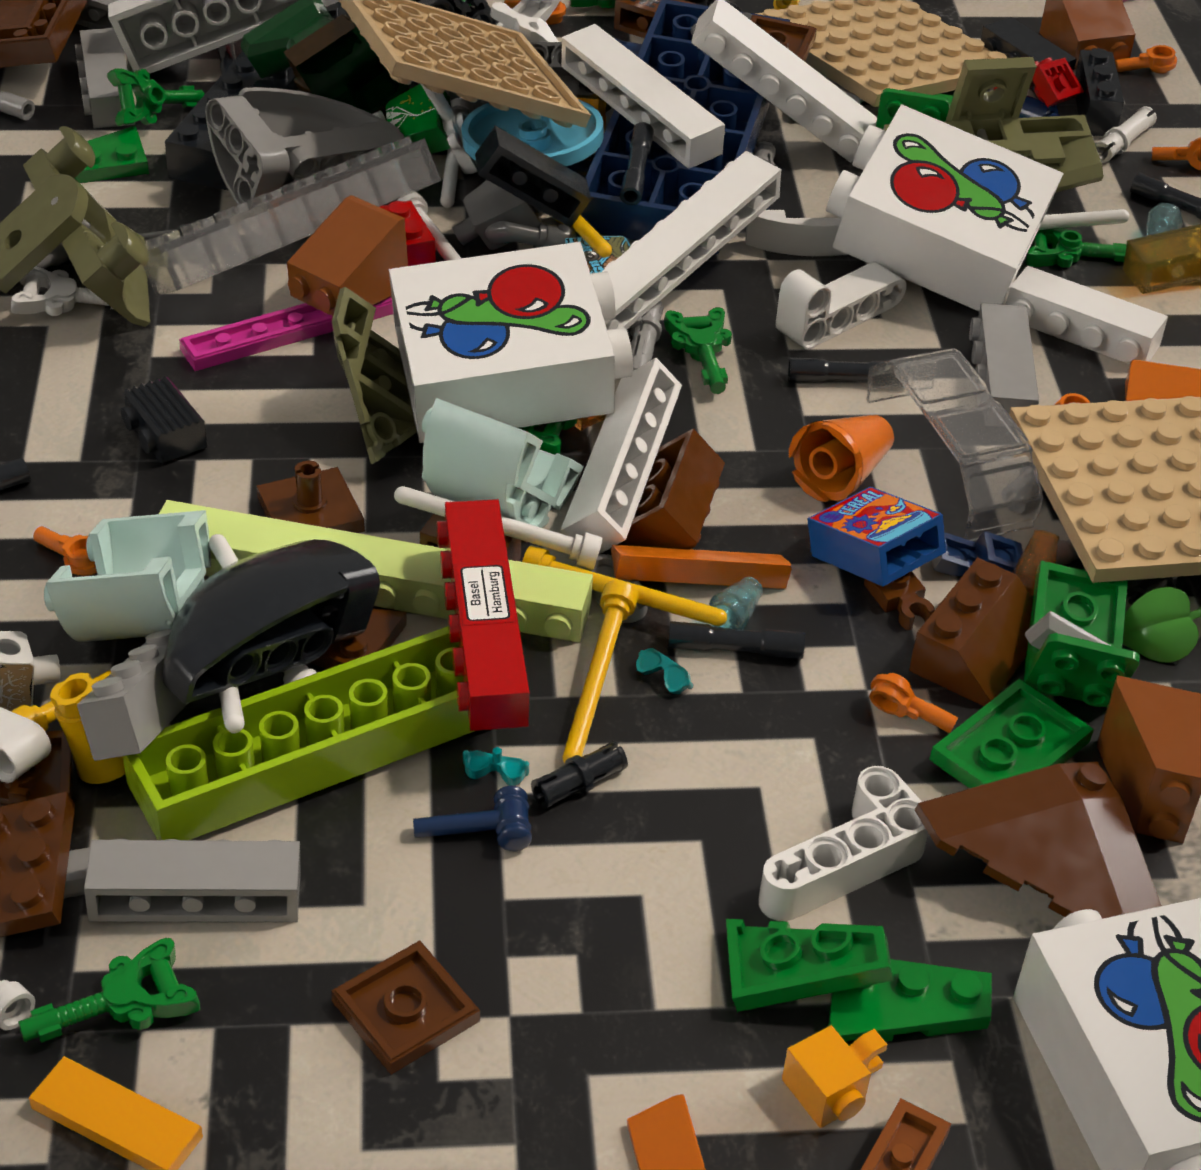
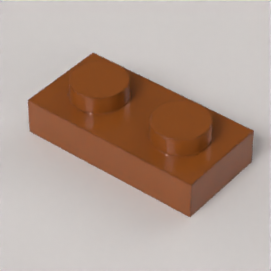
(908, 1140)

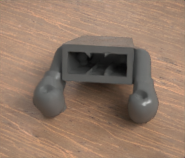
(506, 219)

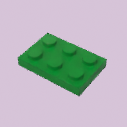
(1011, 737)

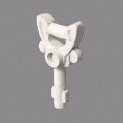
(452, 124)
(58, 299)

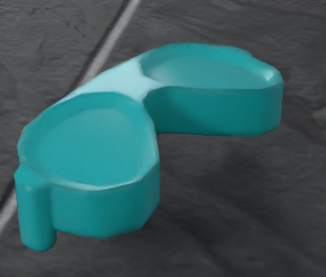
(675, 676)
(481, 763)

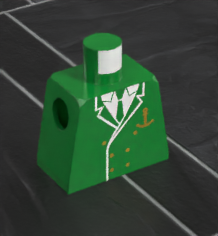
(418, 118)

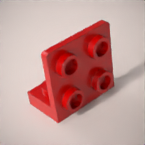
(1055, 82)

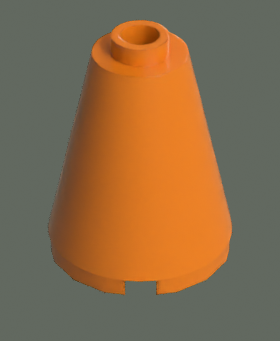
(839, 454)

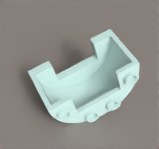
(489, 460)
(141, 580)

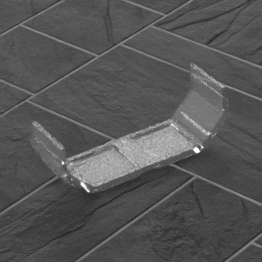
(978, 431)

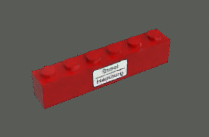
(484, 617)

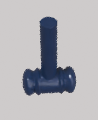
(507, 818)

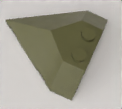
(373, 375)

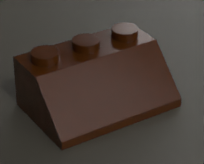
(677, 494)
(976, 634)

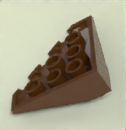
(1052, 831)

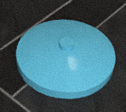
(543, 134)

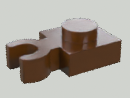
(906, 596)

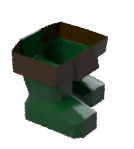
(324, 55)

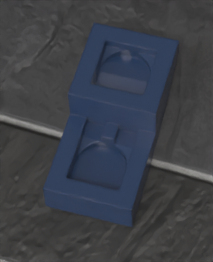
(989, 547)

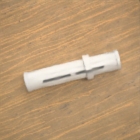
(1119, 138)

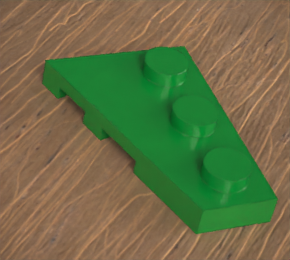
(116, 156)
(794, 964)
(917, 1000)

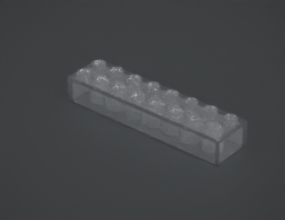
(285, 214)

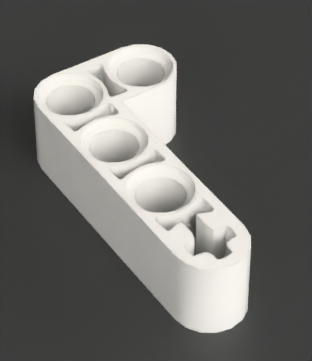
(819, 312)
(850, 856)

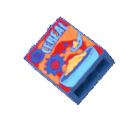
(877, 535)

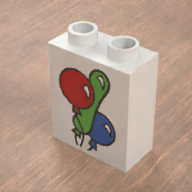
(941, 207)
(510, 336)
(1122, 1031)

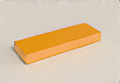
(115, 1117)

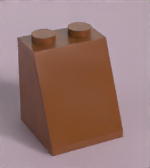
(1087, 26)
(349, 251)
(1154, 755)

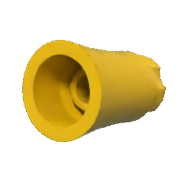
(65, 699)

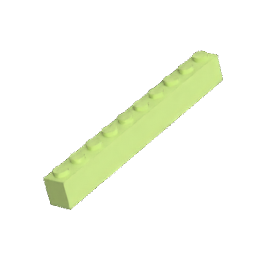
(546, 598)

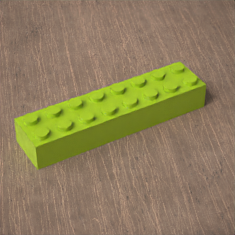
(299, 738)

